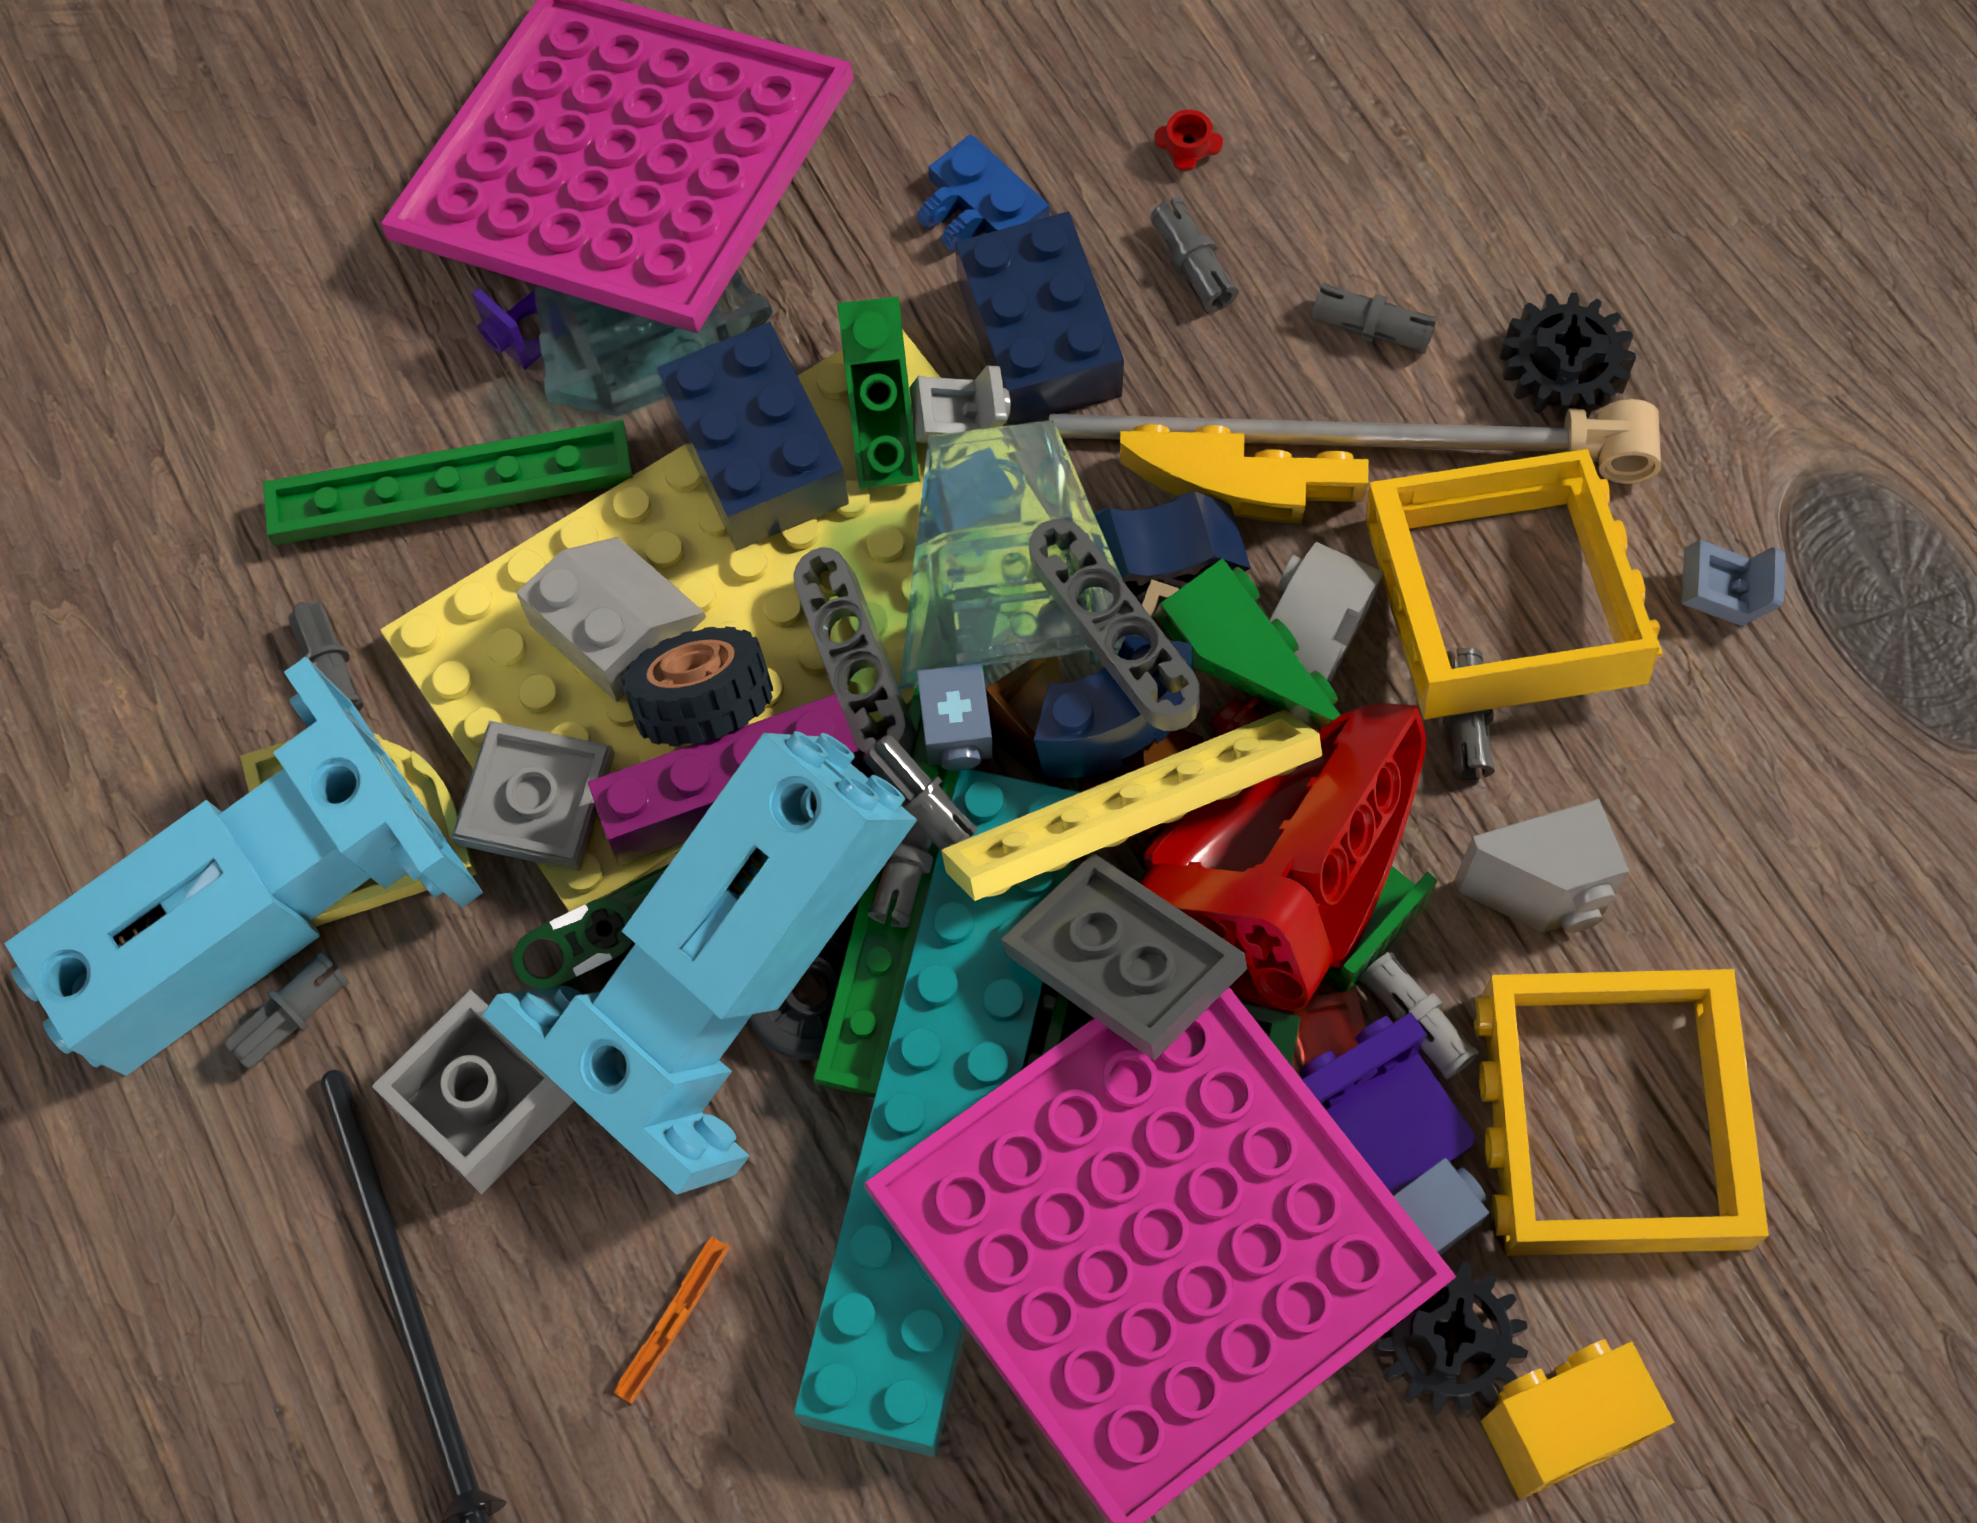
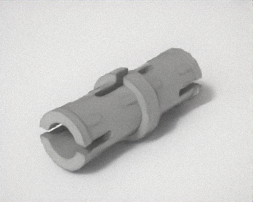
(1403, 996)

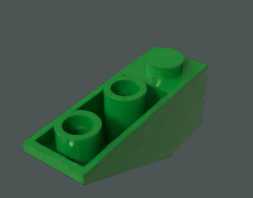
(878, 392)
(1242, 646)

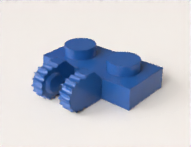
(983, 189)

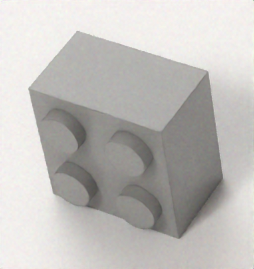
(472, 1094)

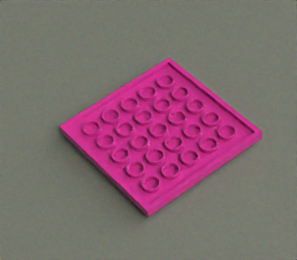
(621, 156)
(1158, 1248)

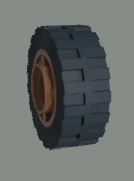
(697, 686)

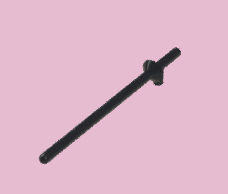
(468, 1501)

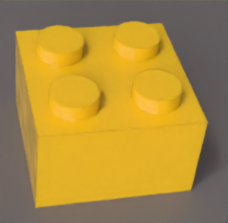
(1576, 1419)

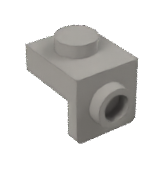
(958, 404)

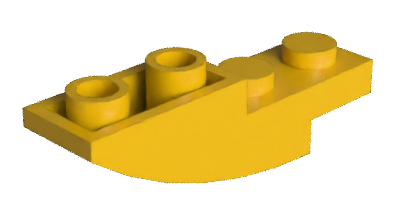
(1257, 487)

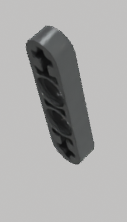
(1119, 619)
(858, 652)

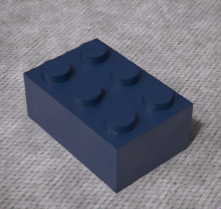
(1040, 317)
(753, 435)

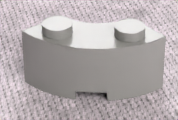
(1325, 605)

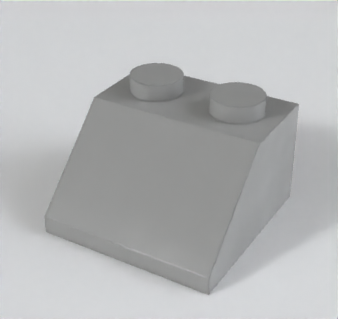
(605, 609)
(1547, 869)

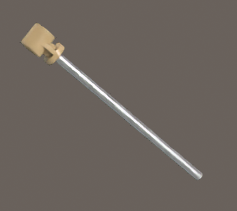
(1621, 439)

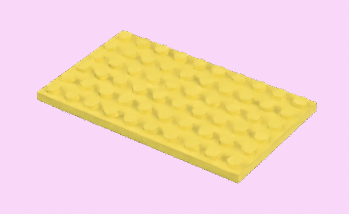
(487, 663)

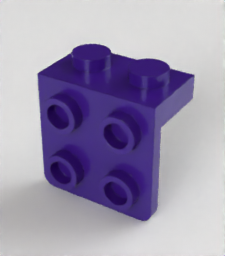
(1390, 1102)

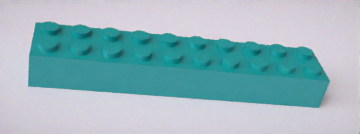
(961, 1030)

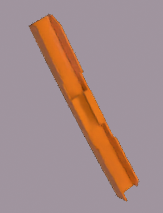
(672, 1320)

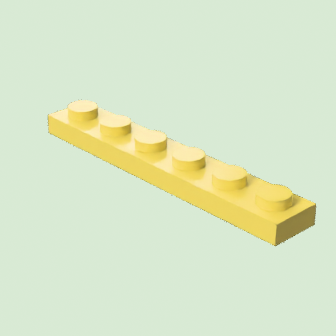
(1130, 804)

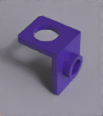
(502, 330)

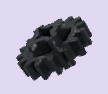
(1595, 352)
(1481, 1346)

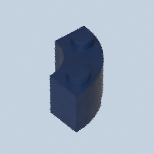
(1172, 541)
(1093, 723)

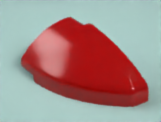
(1299, 856)

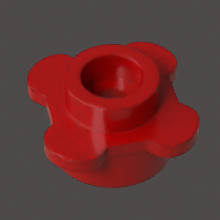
(1193, 126)
(1235, 715)

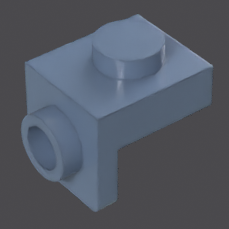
(1732, 584)

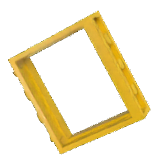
(1497, 490)
(1728, 1103)

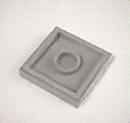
(532, 795)

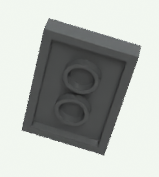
(1124, 955)

